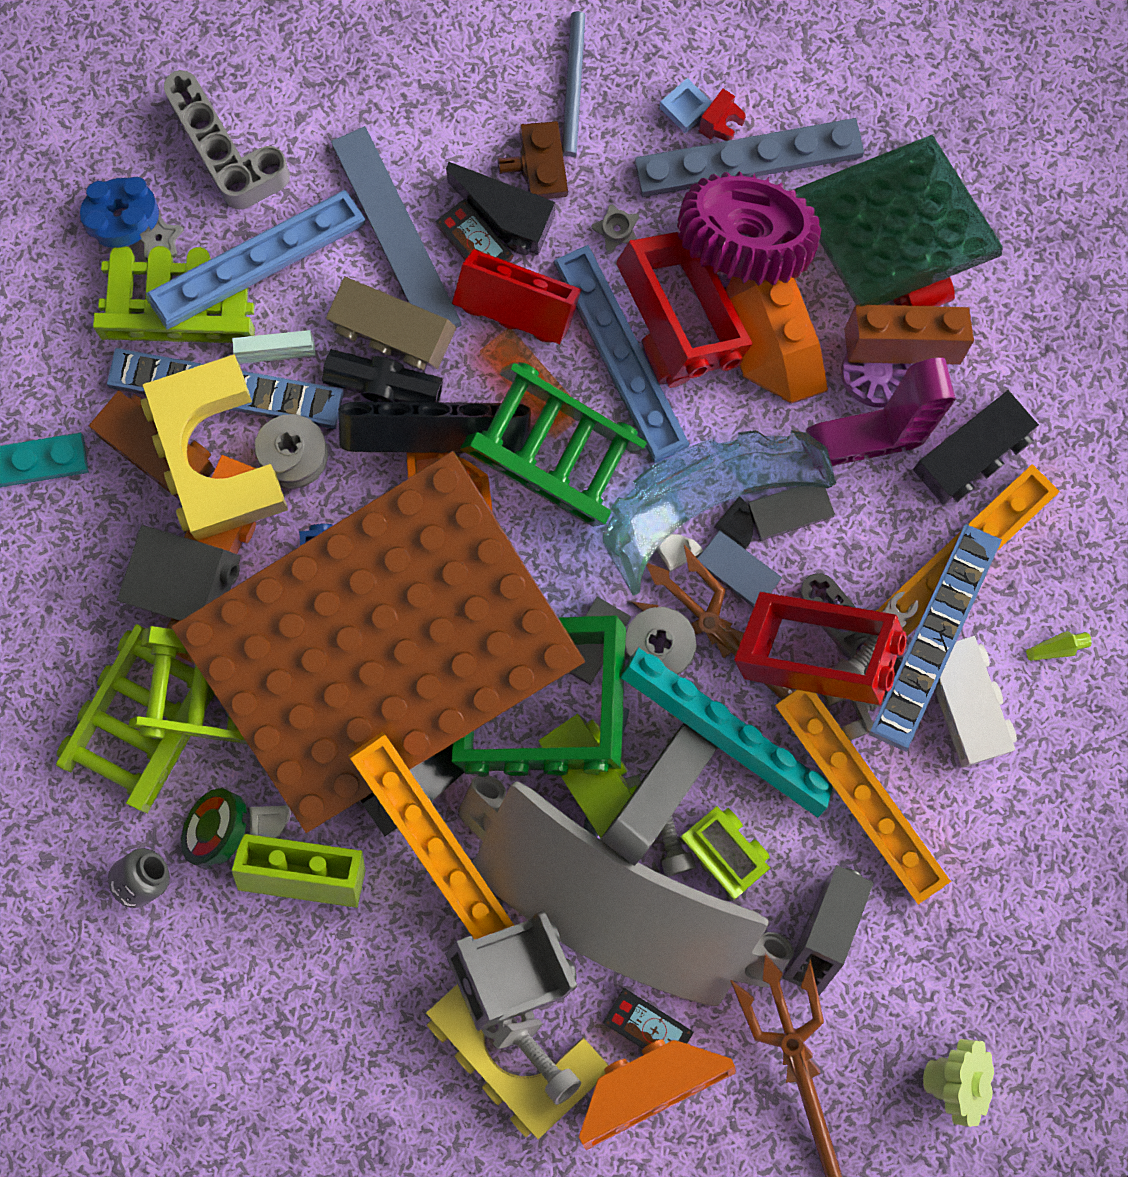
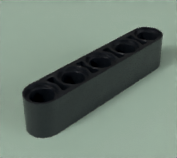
(424, 426)

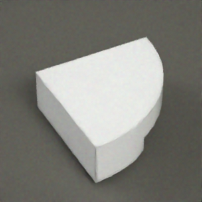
(673, 551)
(269, 820)

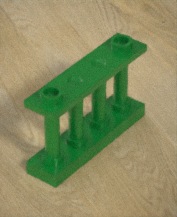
(521, 465)

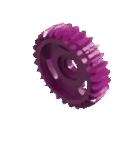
(723, 207)

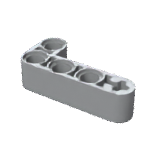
(216, 139)

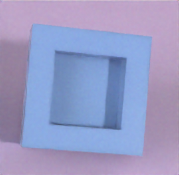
(685, 105)

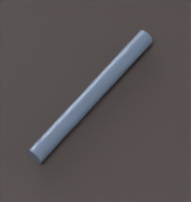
(573, 84)

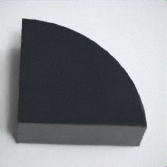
(737, 523)

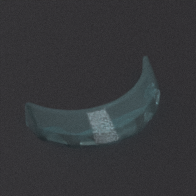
(703, 478)

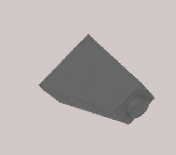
(830, 928)

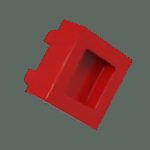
(718, 114)

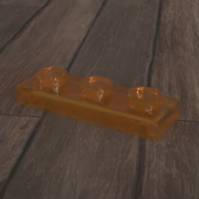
(510, 349)

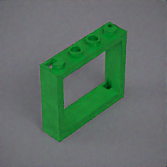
(557, 761)

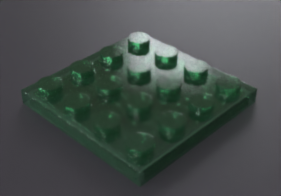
(899, 223)

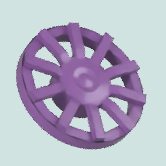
(874, 377)

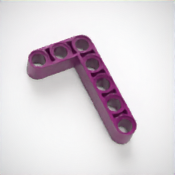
(905, 421)

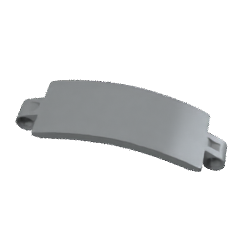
(610, 908)

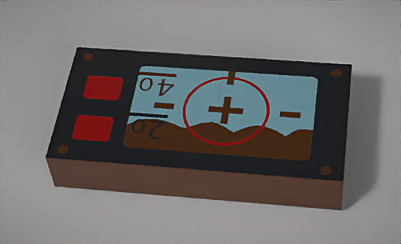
(469, 231)
(643, 1022)

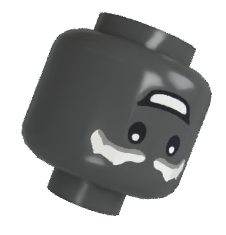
(138, 878)

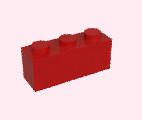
(516, 297)

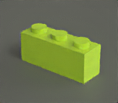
(597, 795)
(299, 870)

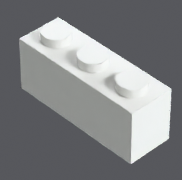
(973, 705)

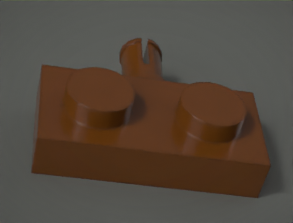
(539, 160)

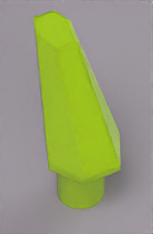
(1059, 646)

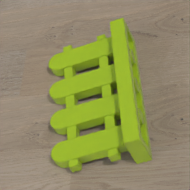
(120, 324)

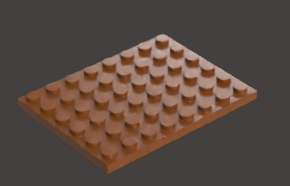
(384, 624)

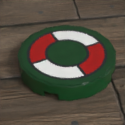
(213, 828)

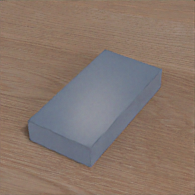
(738, 568)

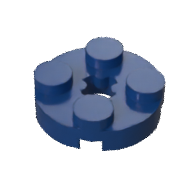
(118, 193)

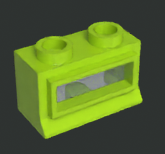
(726, 851)

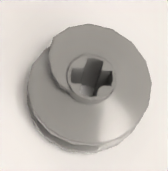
(296, 432)
(677, 631)

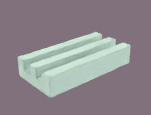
(274, 347)

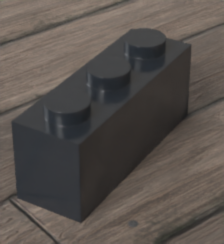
(976, 448)

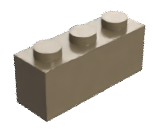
(390, 324)

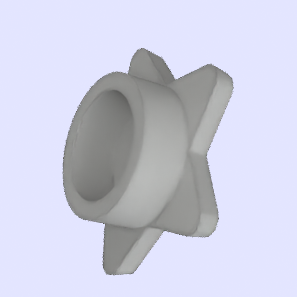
(612, 218)
(169, 235)

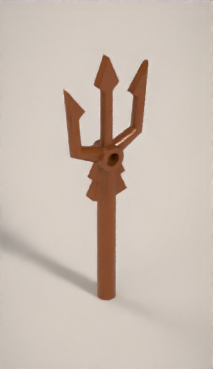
(709, 621)
(796, 1053)

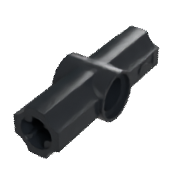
(380, 378)

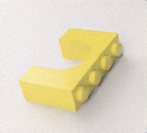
(177, 407)
(523, 1094)

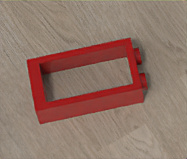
(682, 360)
(770, 609)

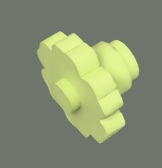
(962, 1081)

